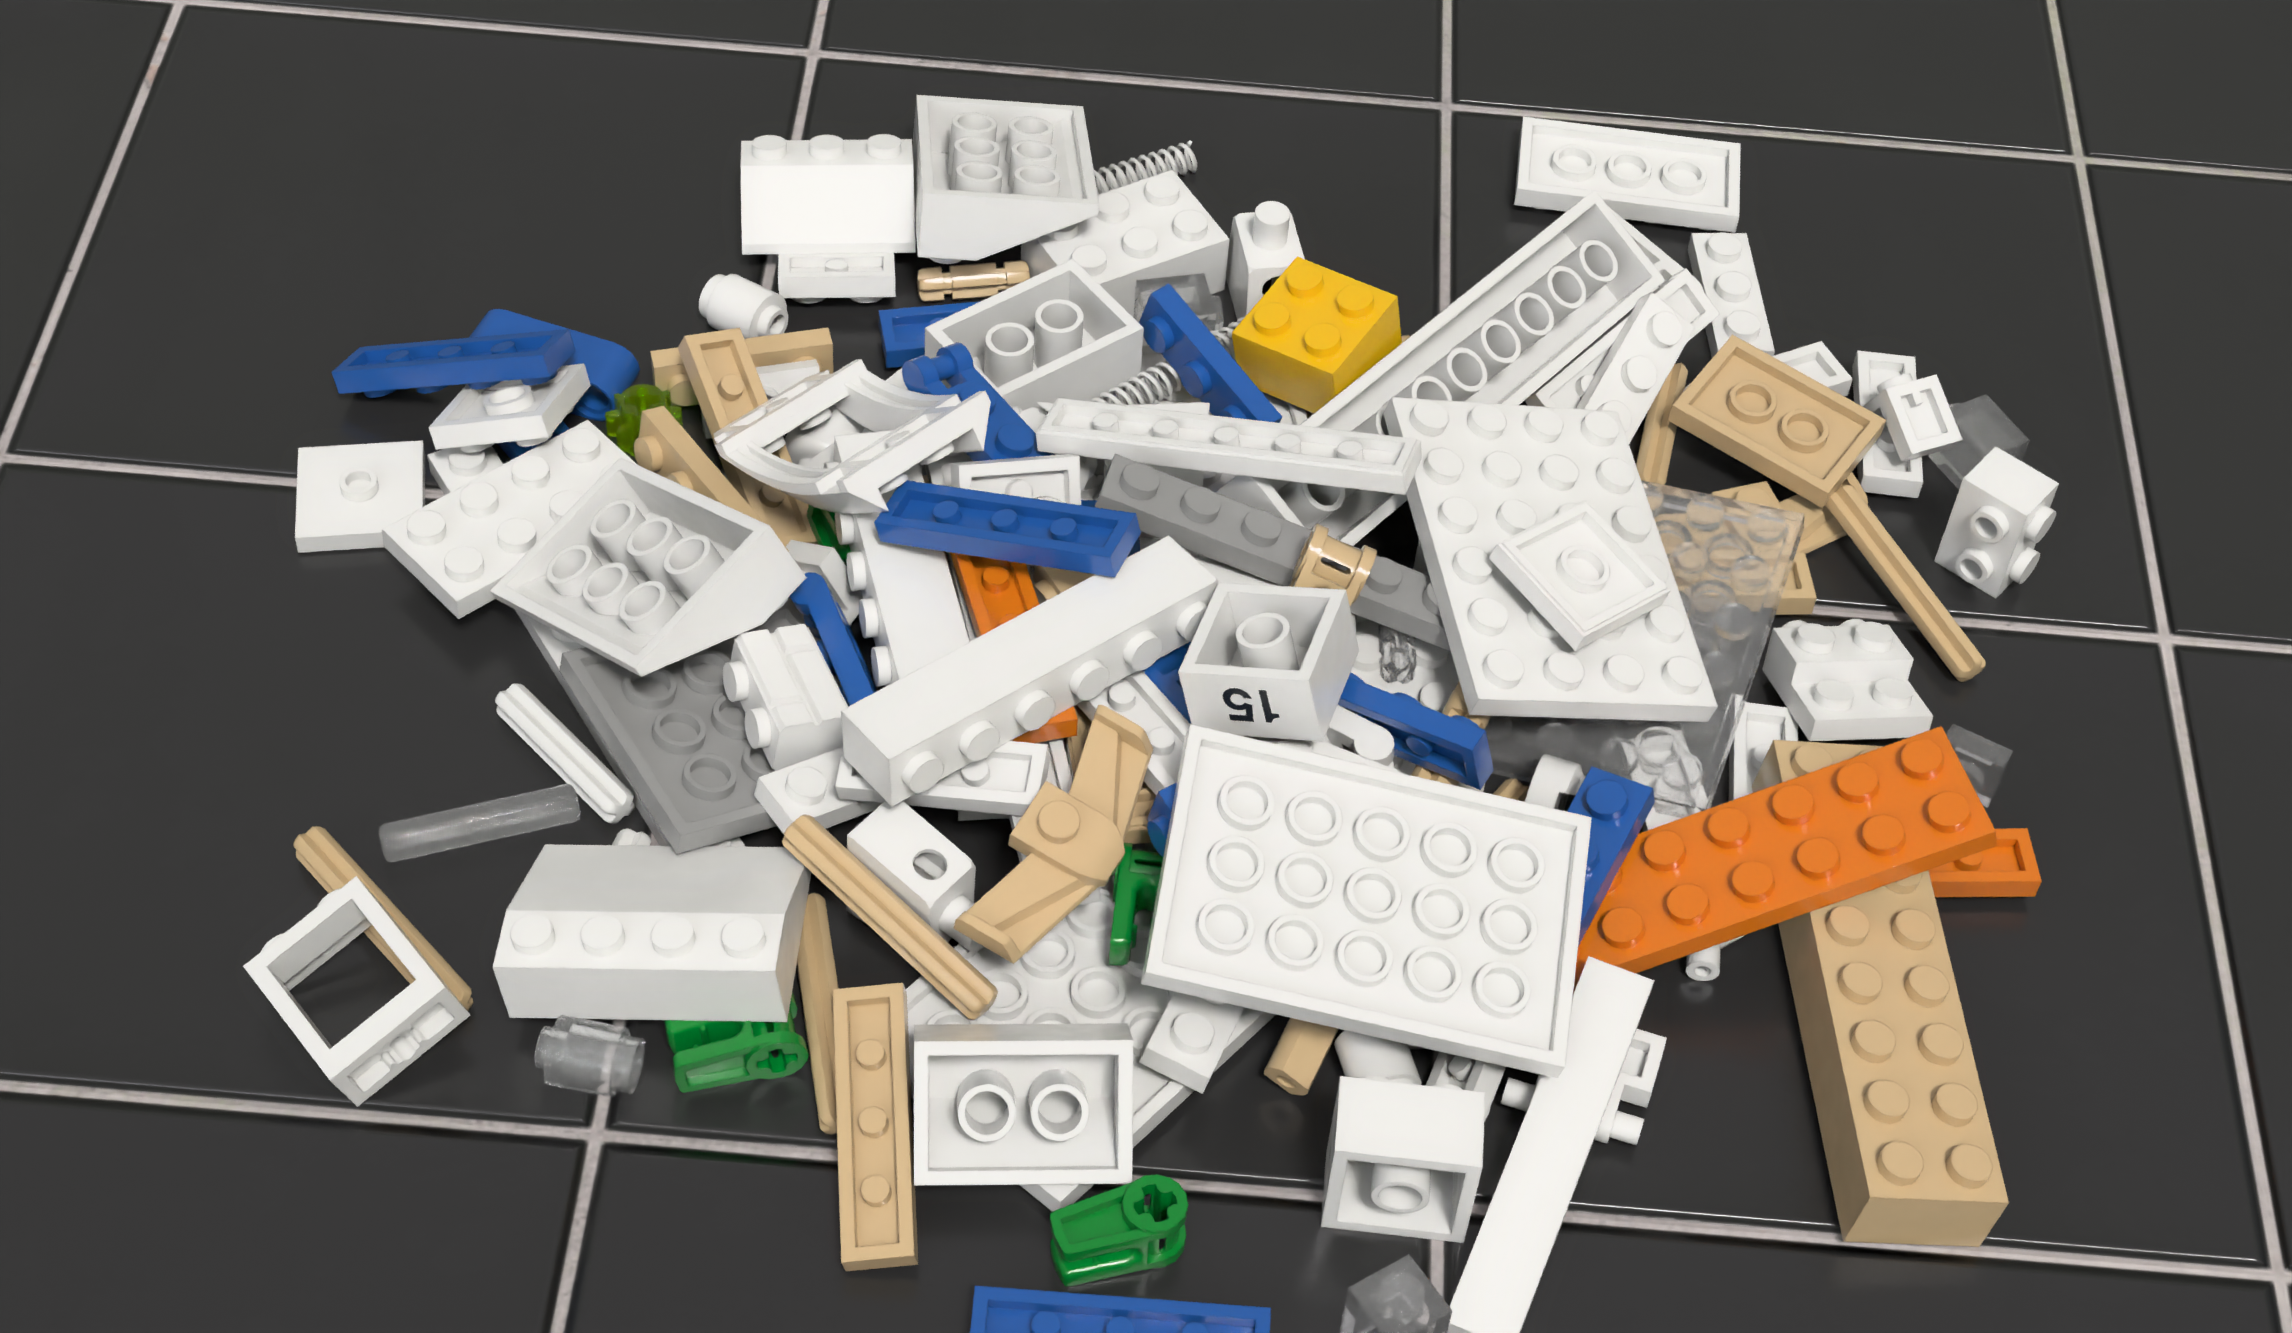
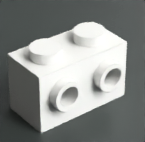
(1997, 523)

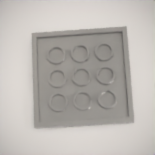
(680, 738)

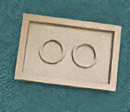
(1777, 420)

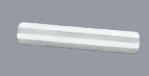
(565, 753)

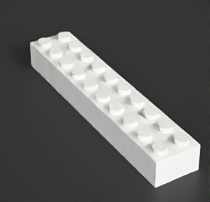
(1482, 348)

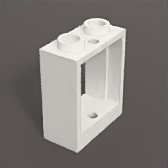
(390, 1036)

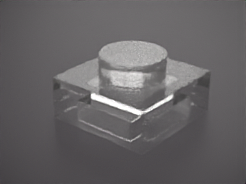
(1981, 759)

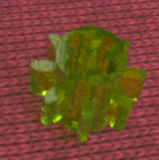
(626, 418)

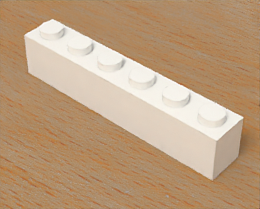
(904, 588)
(1026, 671)

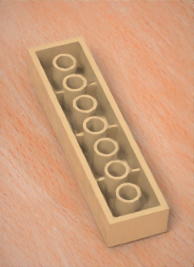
(1889, 1054)

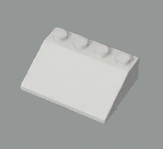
(997, 174)
(651, 571)
(654, 934)

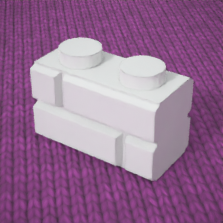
(785, 694)

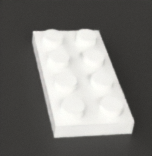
(1632, 171)
(486, 526)

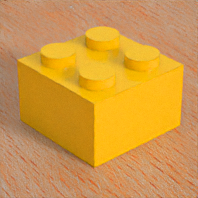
(1315, 334)

